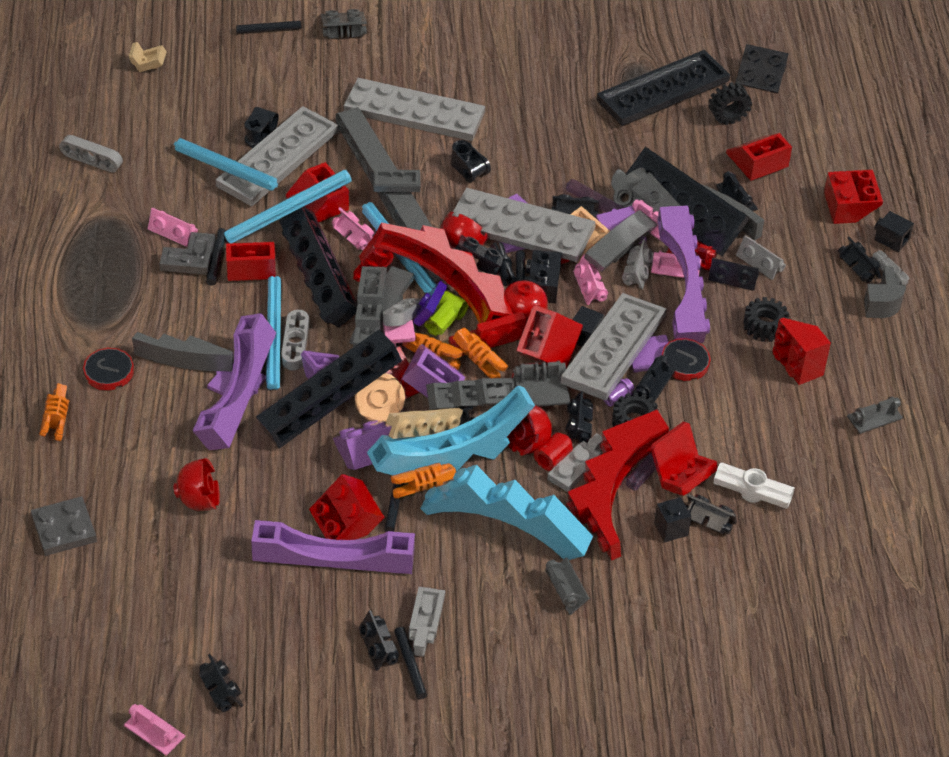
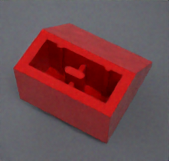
(761, 155)
(851, 195)
(327, 205)
(250, 261)
(549, 336)
(801, 349)
(346, 510)

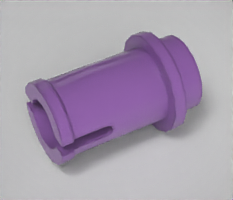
(623, 387)

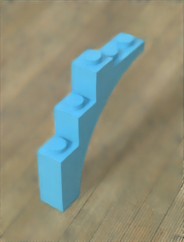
(481, 436)
(509, 502)

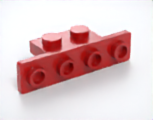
(498, 331)

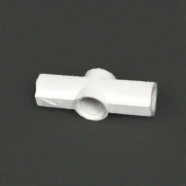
(753, 485)

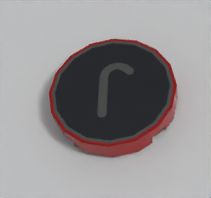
(688, 358)
(108, 368)

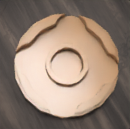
(380, 398)

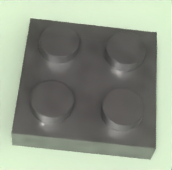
(63, 526)

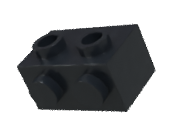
(545, 271)

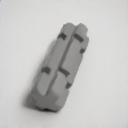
(880, 256)

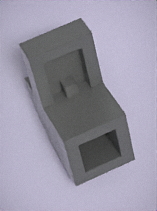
(884, 298)

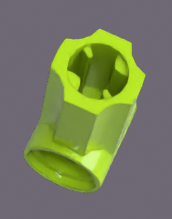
(447, 310)

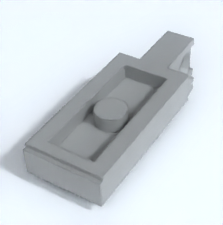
(571, 468)
(425, 618)

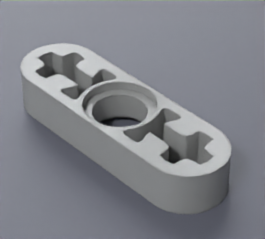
(78, 148)
(401, 312)
(292, 331)

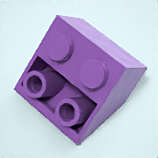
(429, 368)
(356, 442)

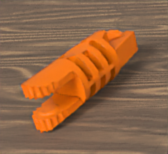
(445, 351)
(480, 353)
(55, 412)
(422, 479)

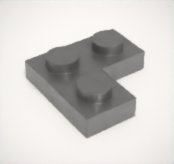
(194, 259)

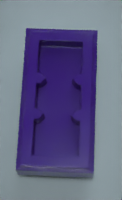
(429, 303)

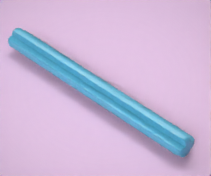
(226, 164)
(287, 206)
(420, 274)
(274, 320)

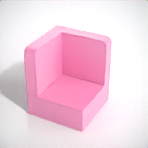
(400, 333)

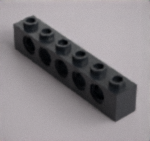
(319, 267)
(329, 388)

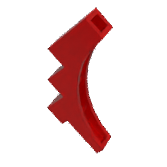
(458, 268)
(622, 450)

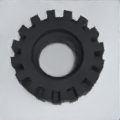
(734, 111)
(763, 309)
(629, 405)

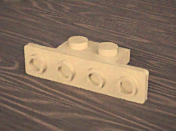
(422, 422)

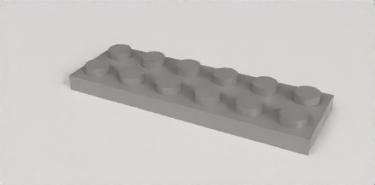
(416, 109)
(280, 153)
(526, 224)
(613, 346)

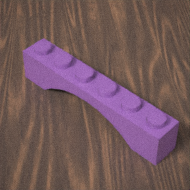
(675, 231)
(251, 346)
(381, 553)

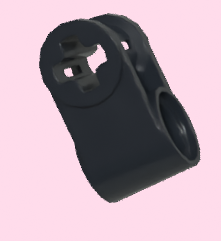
(260, 125)
(468, 161)

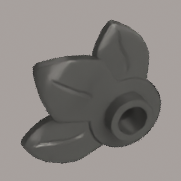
(623, 185)

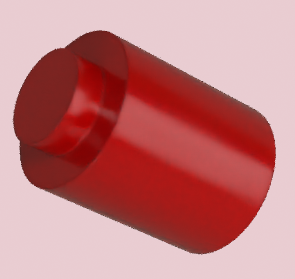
(553, 451)

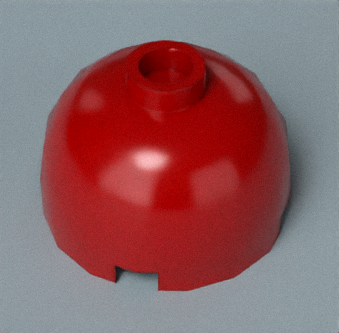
(461, 225)
(523, 295)
(530, 432)
(197, 487)

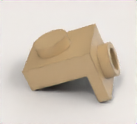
(147, 59)

